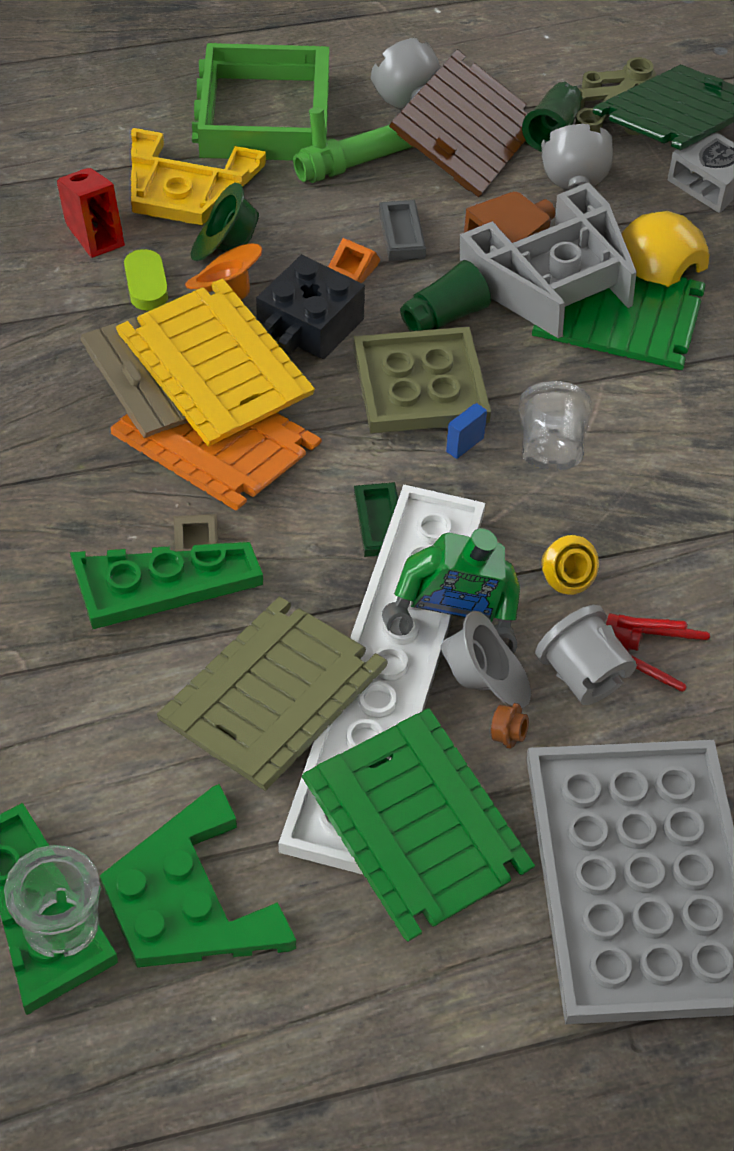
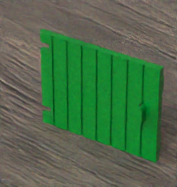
(647, 331)
(417, 822)

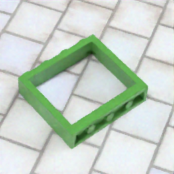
(264, 63)

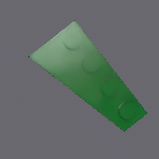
(143, 584)
(40, 976)

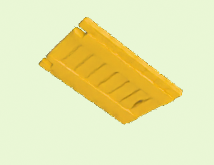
(215, 361)

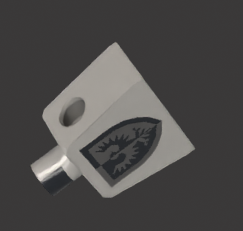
(706, 171)

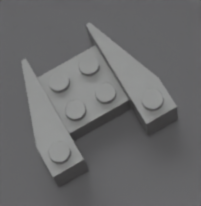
(557, 264)

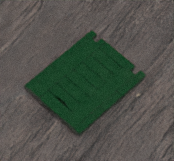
(674, 107)

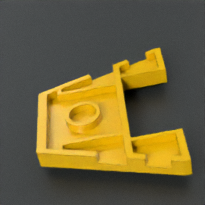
(181, 188)

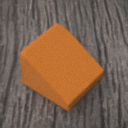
(354, 260)

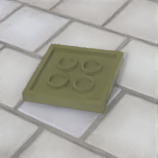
(418, 378)

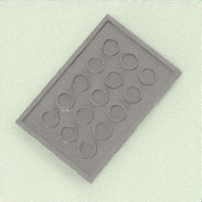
(637, 878)

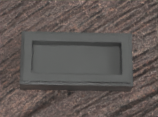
(402, 230)

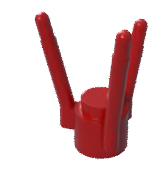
(630, 632)

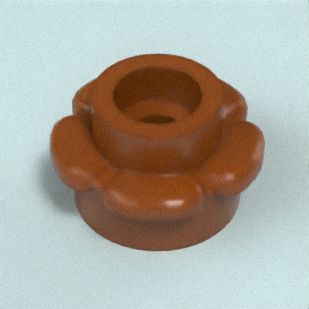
(509, 725)

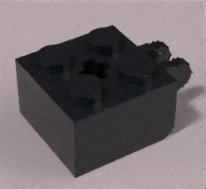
(311, 307)

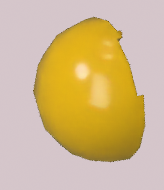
(665, 246)

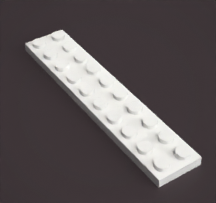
(411, 667)

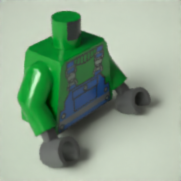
(458, 578)

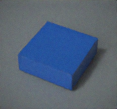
(466, 430)

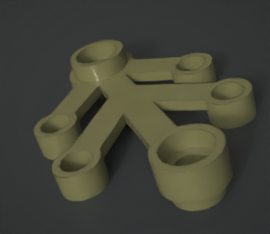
(633, 73)

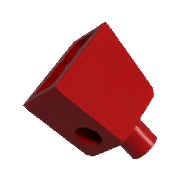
(89, 198)

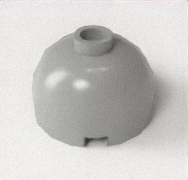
(404, 71)
(577, 156)

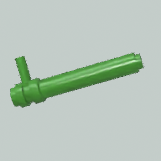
(335, 156)

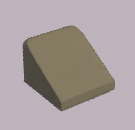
(195, 530)

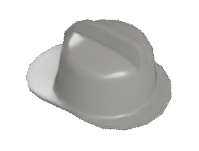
(485, 662)

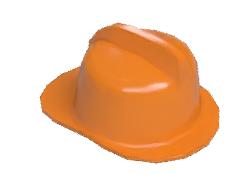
(232, 267)

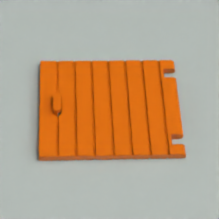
(231, 466)

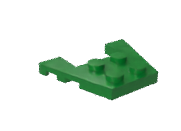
(169, 903)

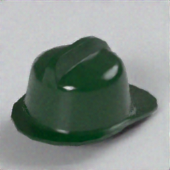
(228, 225)

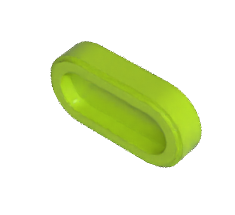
(146, 279)

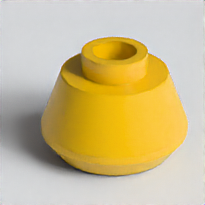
(570, 564)

